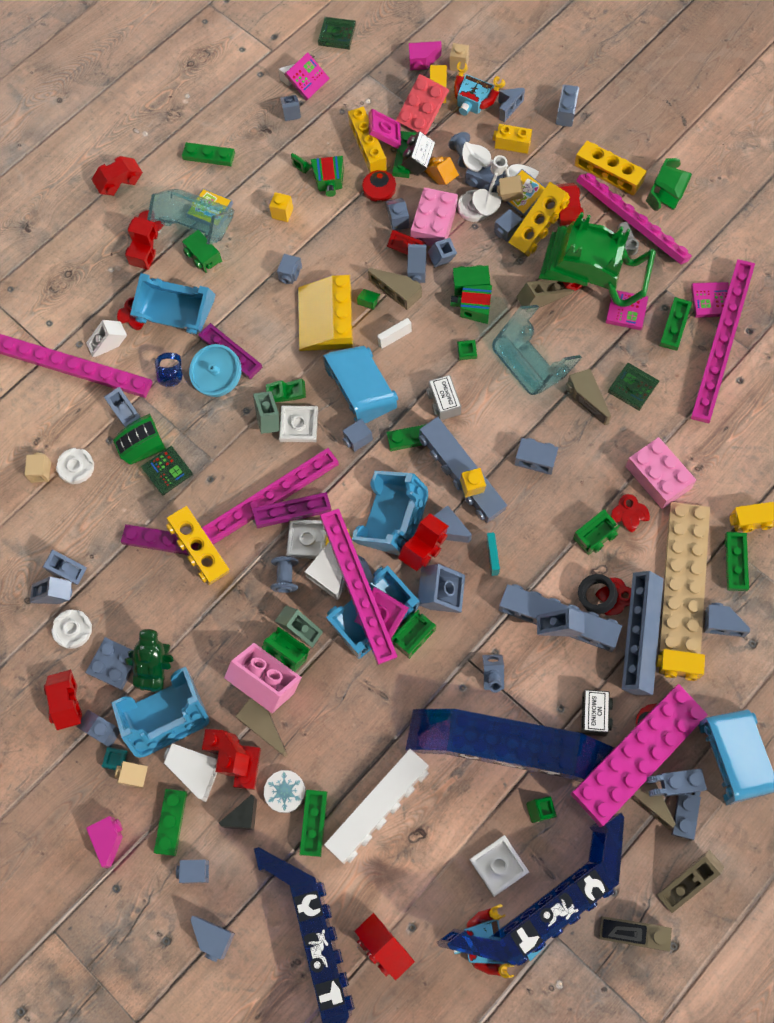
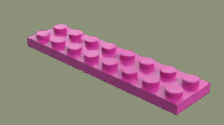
(638, 755)

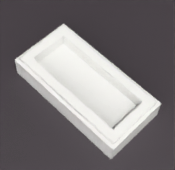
(394, 333)

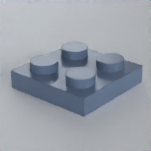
(110, 664)

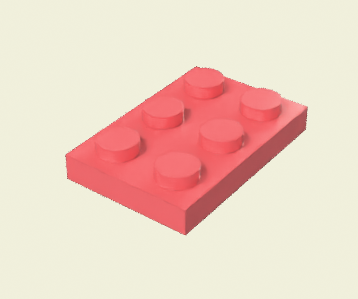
(422, 104)

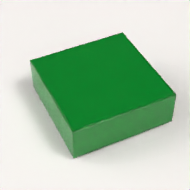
(467, 350)

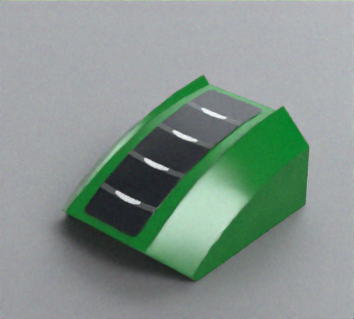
(139, 440)

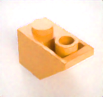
(441, 170)

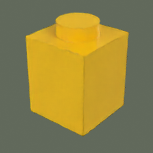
(281, 207)
(473, 482)

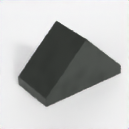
(242, 816)

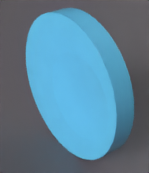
(215, 370)

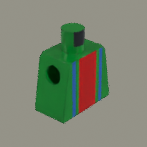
(328, 174)
(474, 302)

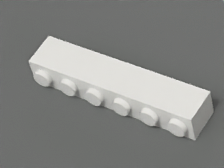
(376, 806)

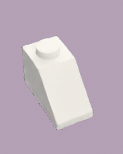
(106, 337)

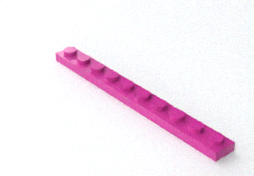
(723, 341)
(74, 366)

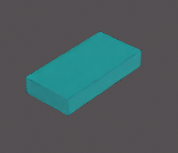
(493, 554)

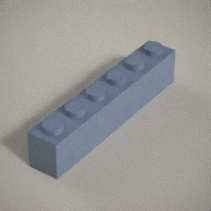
(455, 462)
(527, 605)
(642, 633)

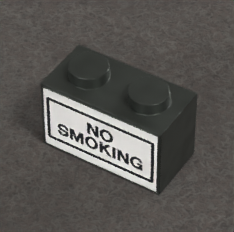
(418, 153)
(596, 713)

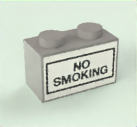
(444, 397)

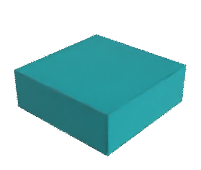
(113, 758)

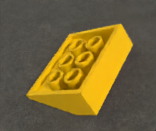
(326, 314)

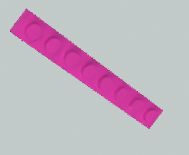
(635, 219)
(272, 494)
(358, 587)

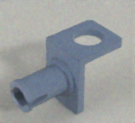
(493, 673)

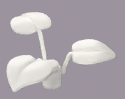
(477, 157)

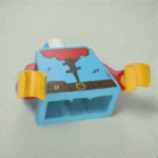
(474, 93)
(484, 925)

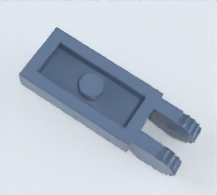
(678, 783)
(686, 815)

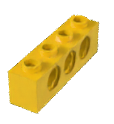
(368, 145)
(610, 167)
(550, 194)
(185, 518)

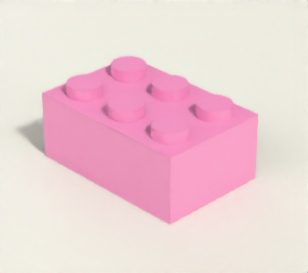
(434, 216)
(660, 473)
(262, 677)

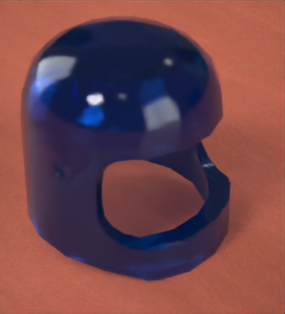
(168, 375)

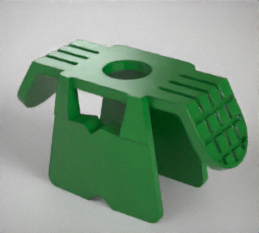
(671, 184)

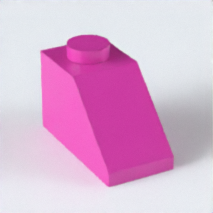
(424, 54)
(106, 839)

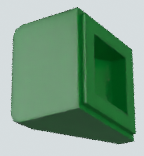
(300, 163)
(368, 299)
(541, 809)

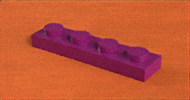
(249, 365)
(291, 510)
(153, 539)

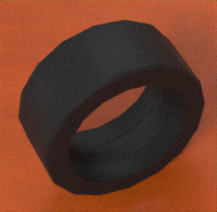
(592, 580)

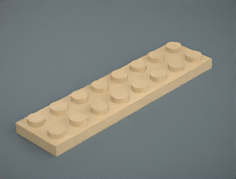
(684, 578)

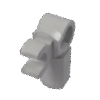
(632, 244)

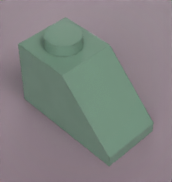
(266, 412)
(298, 626)

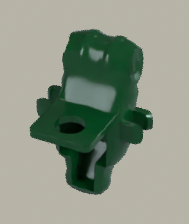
(149, 661)

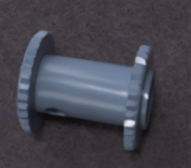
(457, 143)
(284, 574)

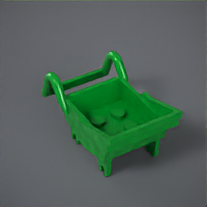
(592, 255)

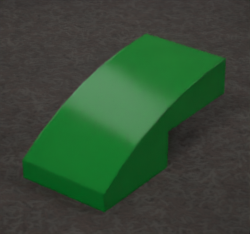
(287, 391)

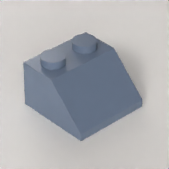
(441, 588)

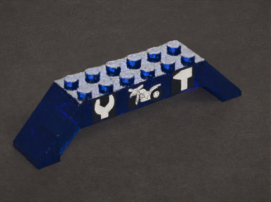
(505, 742)
(556, 908)
(317, 937)

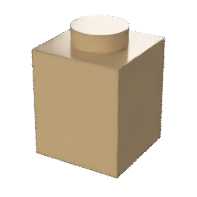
(458, 54)
(510, 188)
(37, 468)
(131, 774)

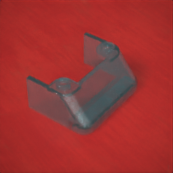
(191, 211)
(523, 359)

